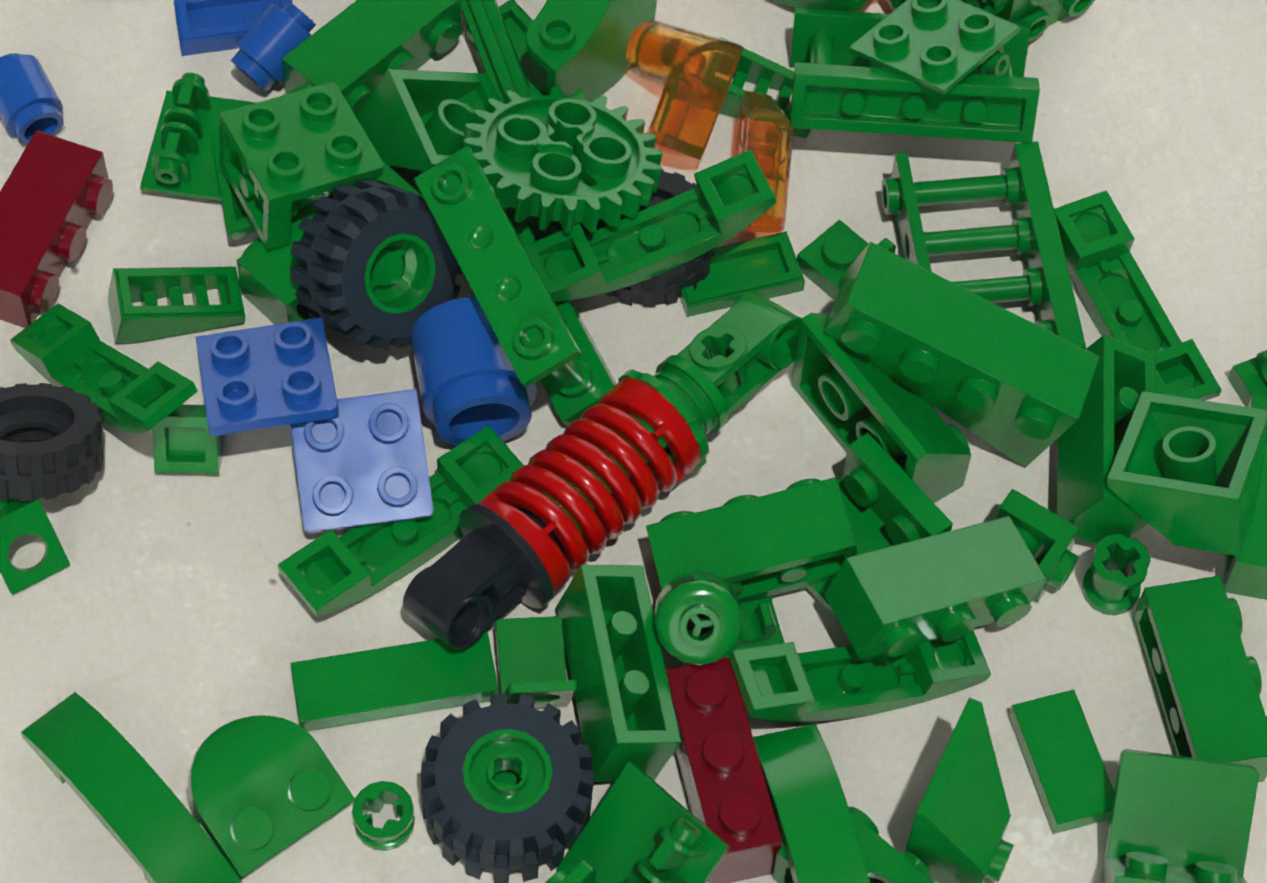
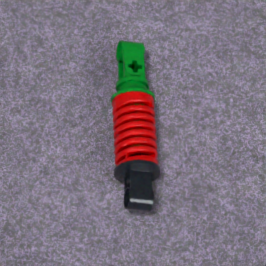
(599, 474)

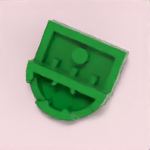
(261, 788)

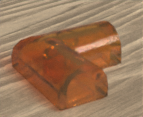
(695, 81)
(770, 137)

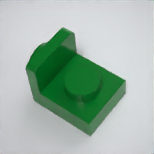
(831, 255)
(1046, 536)

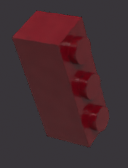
(45, 221)
(723, 769)

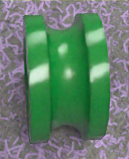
(373, 799)

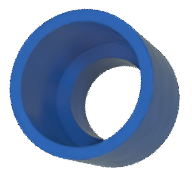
(467, 374)

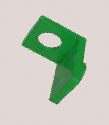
(28, 518)
(533, 661)

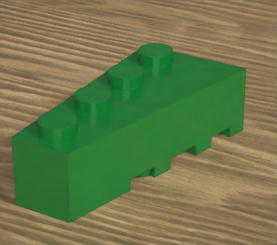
(962, 353)

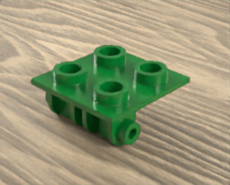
(938, 42)
(181, 148)
(645, 837)

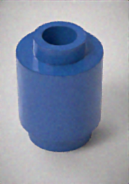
(269, 41)
(28, 98)

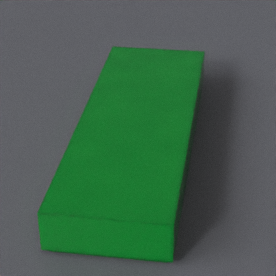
(391, 682)

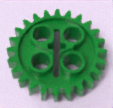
(565, 158)

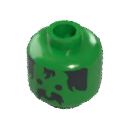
(711, 636)

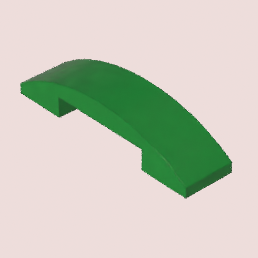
(660, 238)
(1120, 298)
(73, 356)
(366, 559)
(839, 685)
(126, 795)
(810, 807)

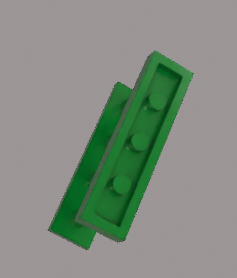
(856, 95)
(1031, 233)
(538, 335)

